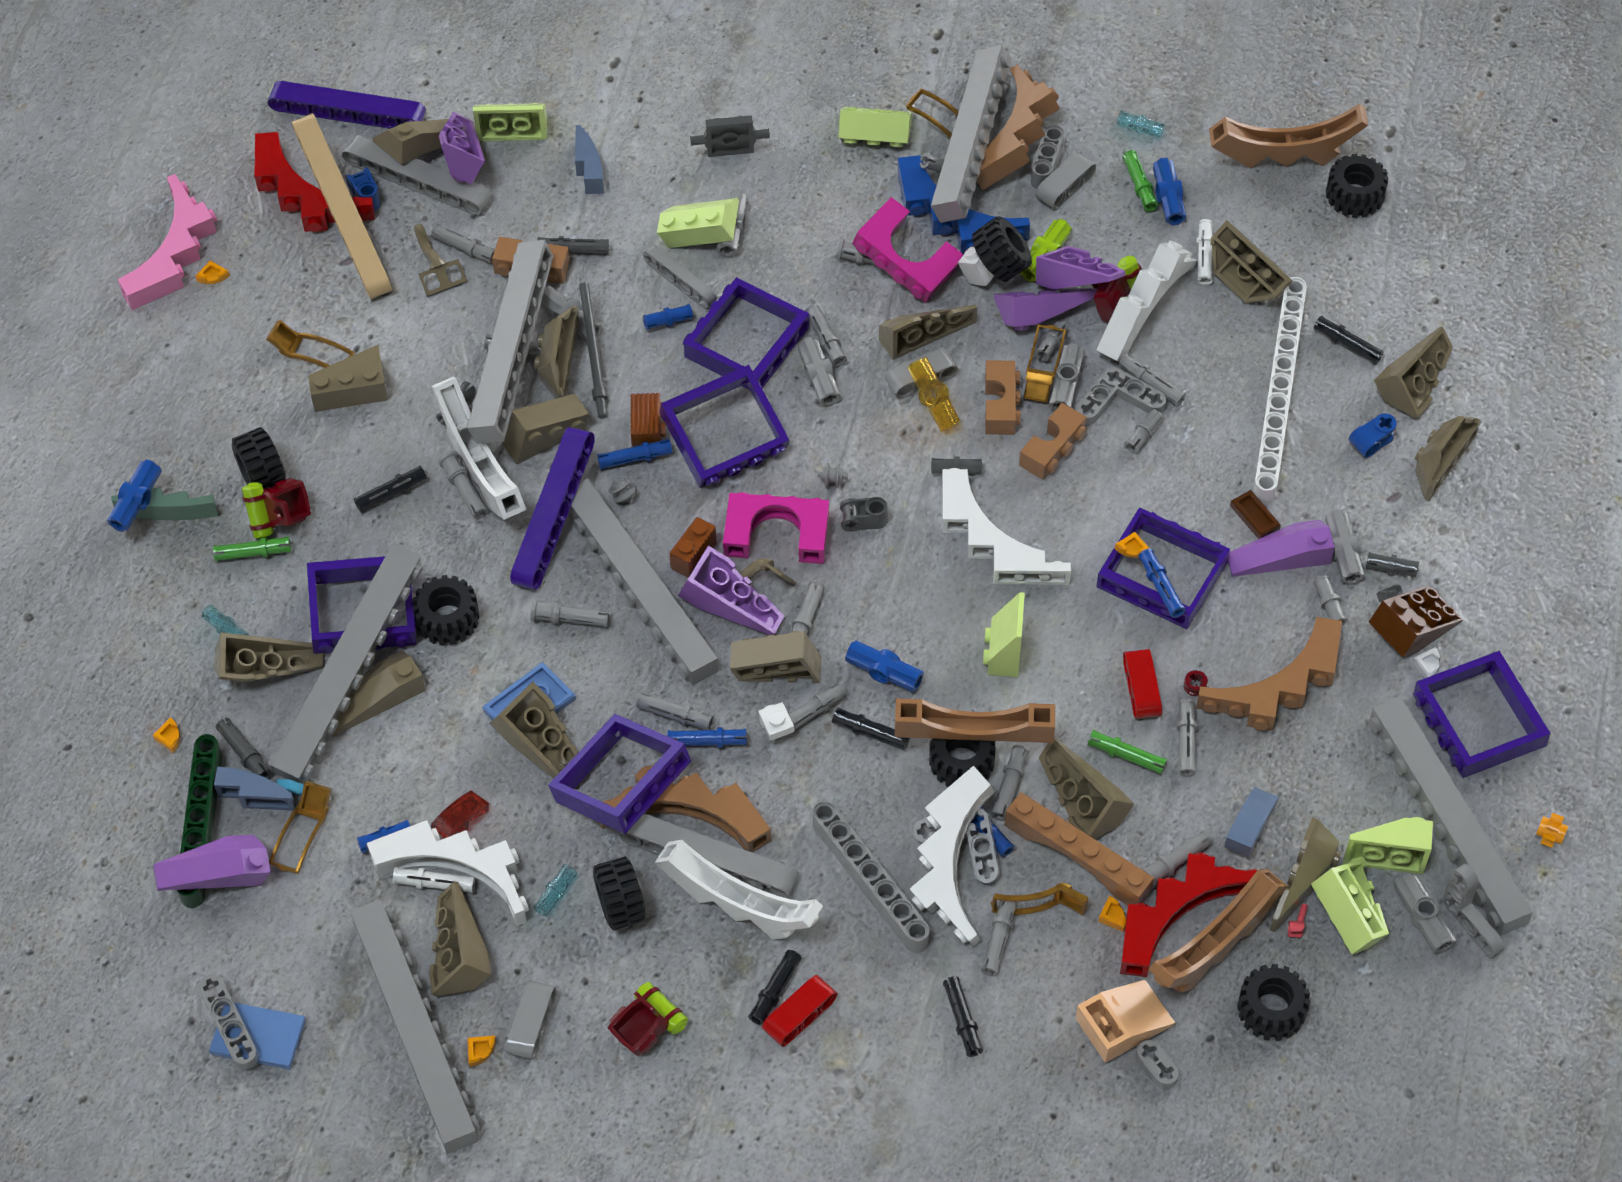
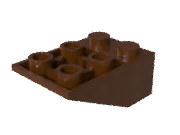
(1414, 619)

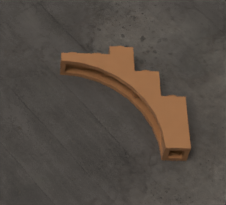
(1023, 128)
(1286, 145)
(1287, 688)
(726, 809)
(1211, 946)

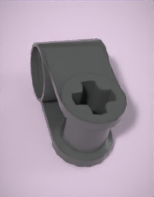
(864, 514)

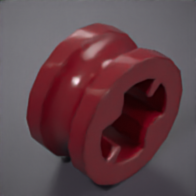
(1194, 675)

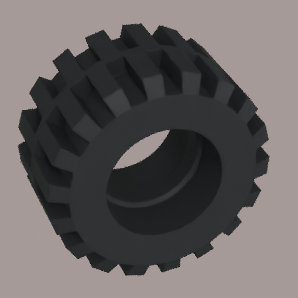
(1354, 199)
(1001, 249)
(258, 458)
(446, 593)
(950, 768)
(619, 893)
(1268, 1021)

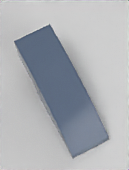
(588, 162)
(252, 790)
(1251, 822)

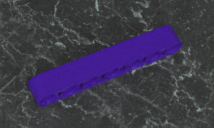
(343, 105)
(552, 508)

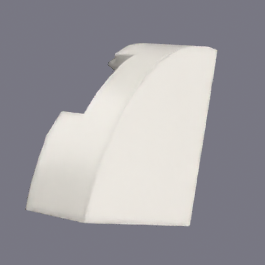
(1427, 662)

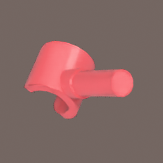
(1295, 928)

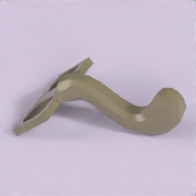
(438, 265)
(764, 565)

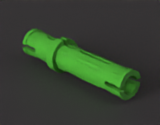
(1143, 187)
(254, 548)
(1126, 752)

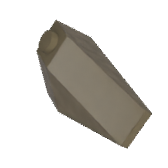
(916, 330)
(382, 688)
(536, 730)
(1088, 796)
(1315, 858)
(460, 951)

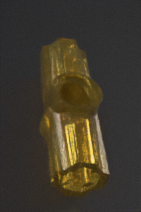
(926, 381)

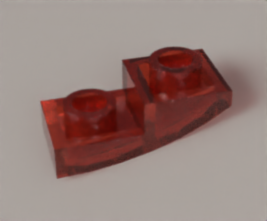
(459, 814)

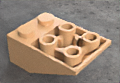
(1122, 1018)

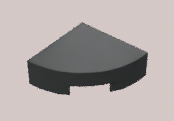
(1389, 592)

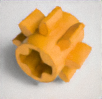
(1552, 830)

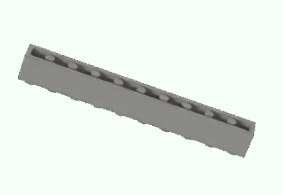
(971, 134)
(510, 342)
(642, 585)
(346, 665)
(1450, 815)
(414, 1026)

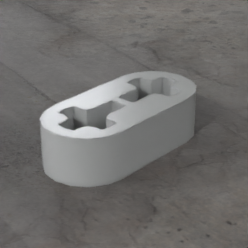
(1161, 1060)

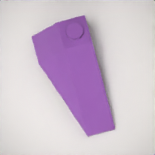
(461, 148)
(1073, 268)
(1026, 309)
(1288, 548)
(724, 592)
(219, 864)

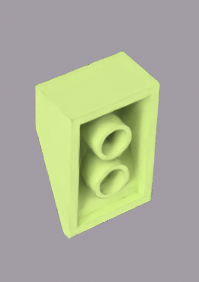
(1005, 639)
(1393, 846)

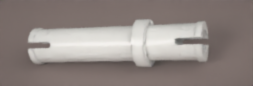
(1204, 247)
(402, 876)

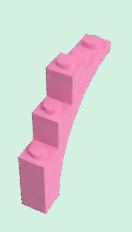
(163, 270)

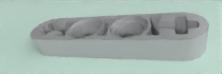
(679, 276)
(226, 1022)

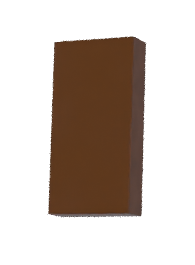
(1255, 514)

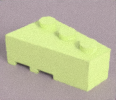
(1351, 905)

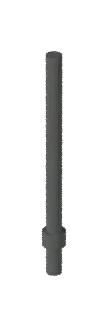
(598, 392)

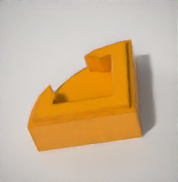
(212, 274)
(1131, 546)
(168, 735)
(1113, 914)
(480, 1049)

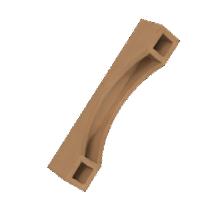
(1021, 724)
(1043, 826)

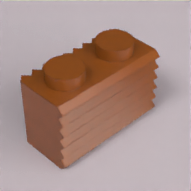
(646, 419)
(692, 546)

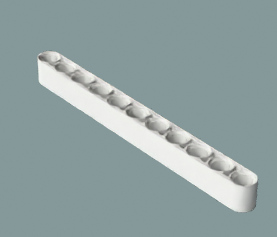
(1279, 391)

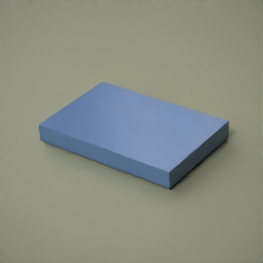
(544, 679)
(272, 1032)

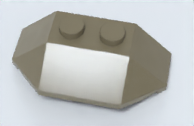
(1245, 266)
(557, 351)
(1443, 452)

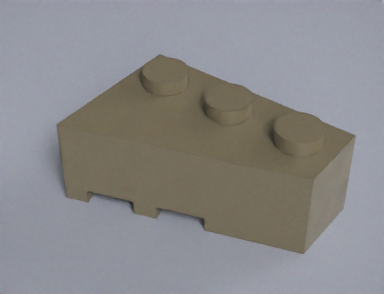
(349, 382)
(542, 426)
(775, 657)

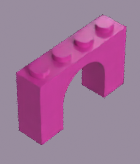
(919, 277)
(749, 510)

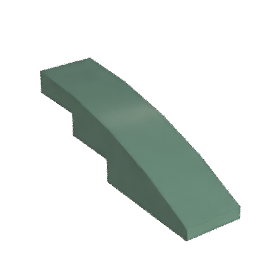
(176, 506)

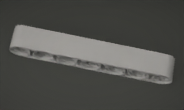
(417, 176)
(758, 871)
(871, 887)

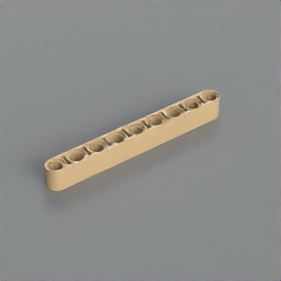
(341, 206)

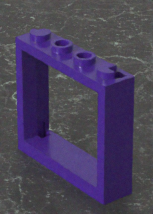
(722, 365)
(706, 392)
(1179, 536)
(349, 571)
(1467, 765)
(641, 795)

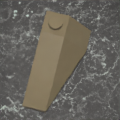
(411, 139)
(1414, 374)
(256, 658)

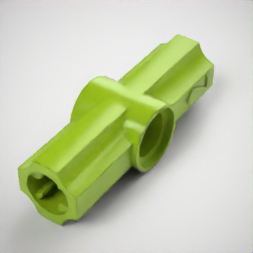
(1050, 241)

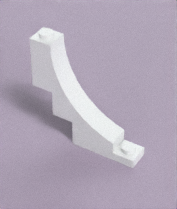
(1011, 559)

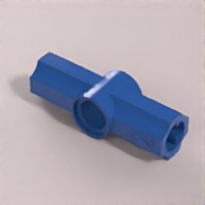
(1169, 191)
(134, 495)
(884, 666)

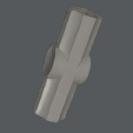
(730, 248)
(556, 304)
(818, 371)
(1067, 376)
(1346, 547)
(1431, 926)

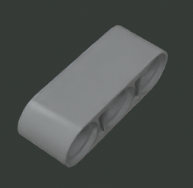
(1047, 154)
(1065, 180)
(902, 382)
(531, 1020)

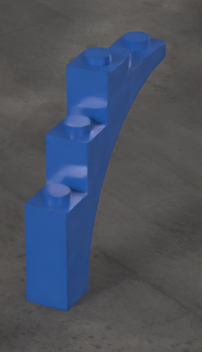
(917, 195)

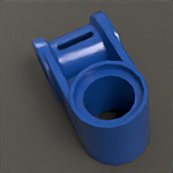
(363, 185)
(1374, 434)

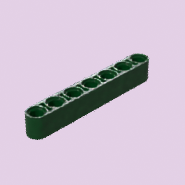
(202, 807)

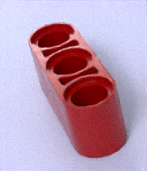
(1142, 683)
(799, 1010)

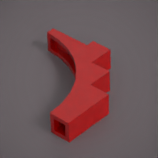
(295, 193)
(1173, 899)

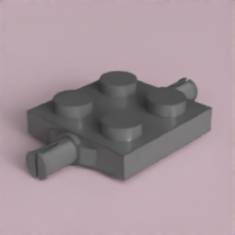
(729, 136)

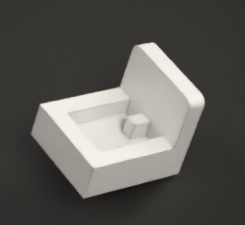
(776, 721)

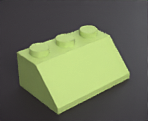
(510, 122)
(875, 126)
(698, 223)

